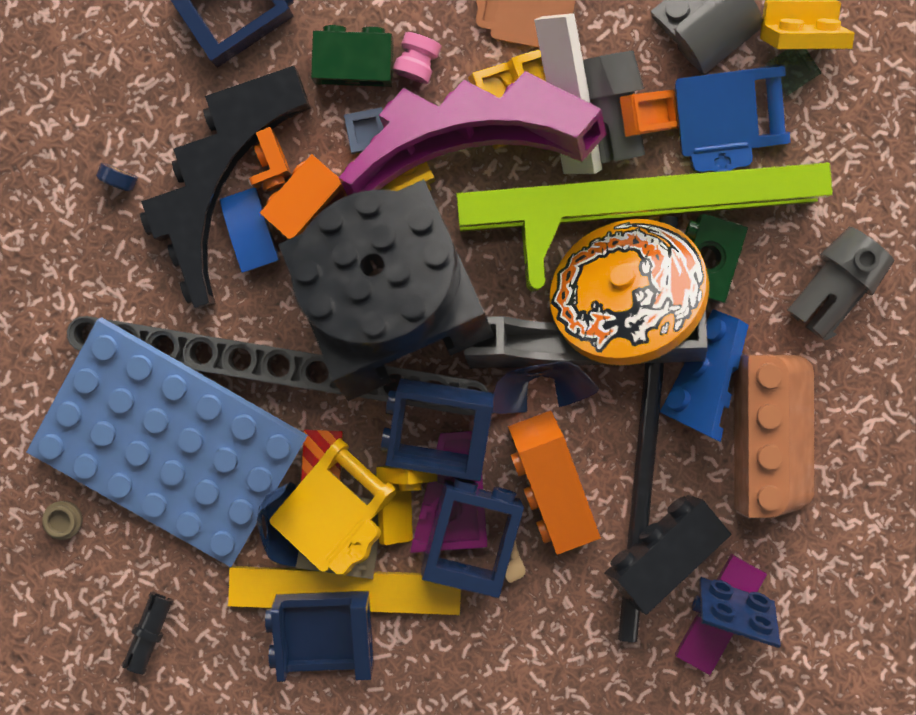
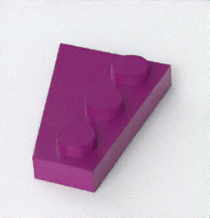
(466, 522)

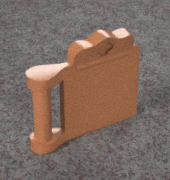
(514, 19)

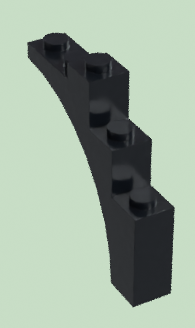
(206, 165)

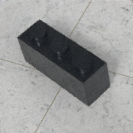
(667, 553)

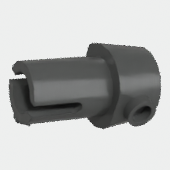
(607, 80)
(851, 269)

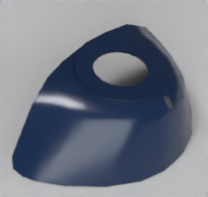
(569, 380)
(276, 545)

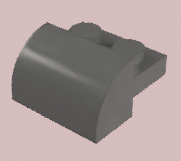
(708, 28)

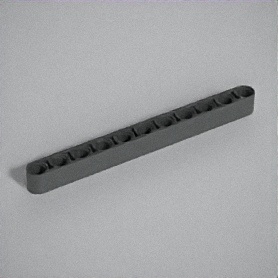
(261, 359)

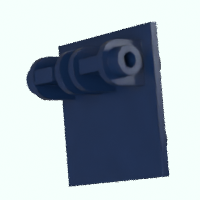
(737, 611)

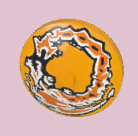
(629, 292)

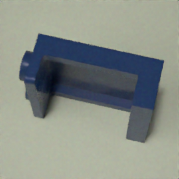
(321, 633)

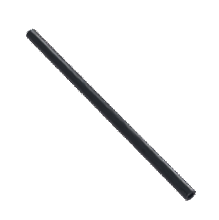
(643, 470)

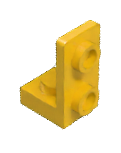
(396, 516)

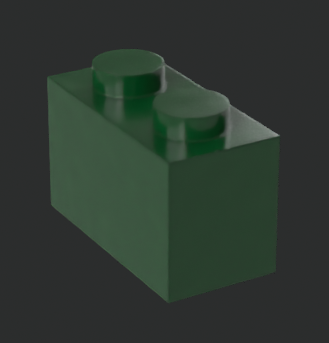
(352, 57)

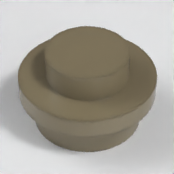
(62, 520)

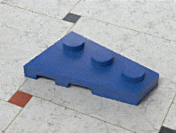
(702, 386)

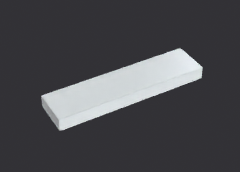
(565, 69)

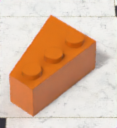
(553, 483)

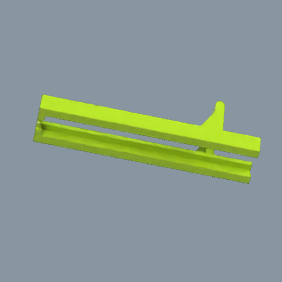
(545, 207)

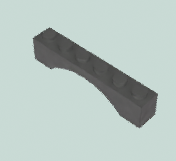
(537, 343)

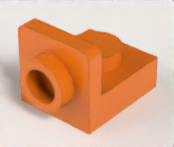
(270, 153)

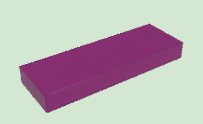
(705, 644)

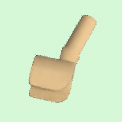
(515, 567)

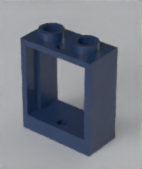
(240, 40)
(435, 460)
(464, 575)

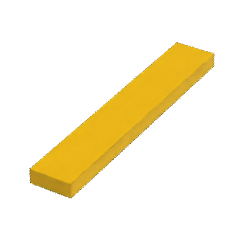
(387, 590)

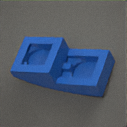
(249, 230)

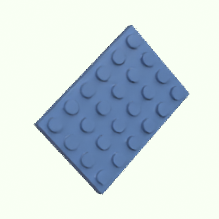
(165, 442)

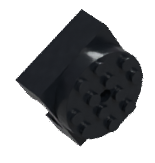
(382, 317)

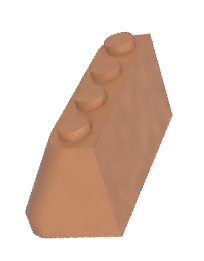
(773, 435)

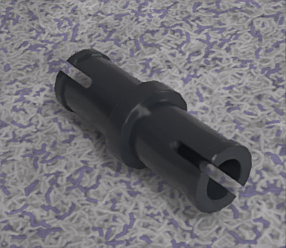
(147, 633)

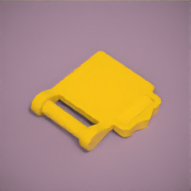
(328, 518)

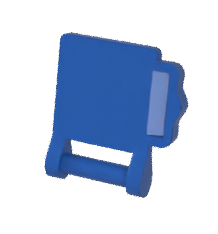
(722, 120)

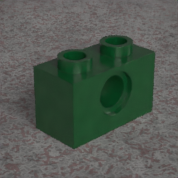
(726, 242)

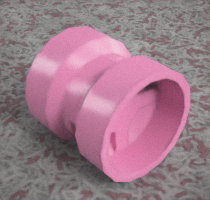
(416, 59)

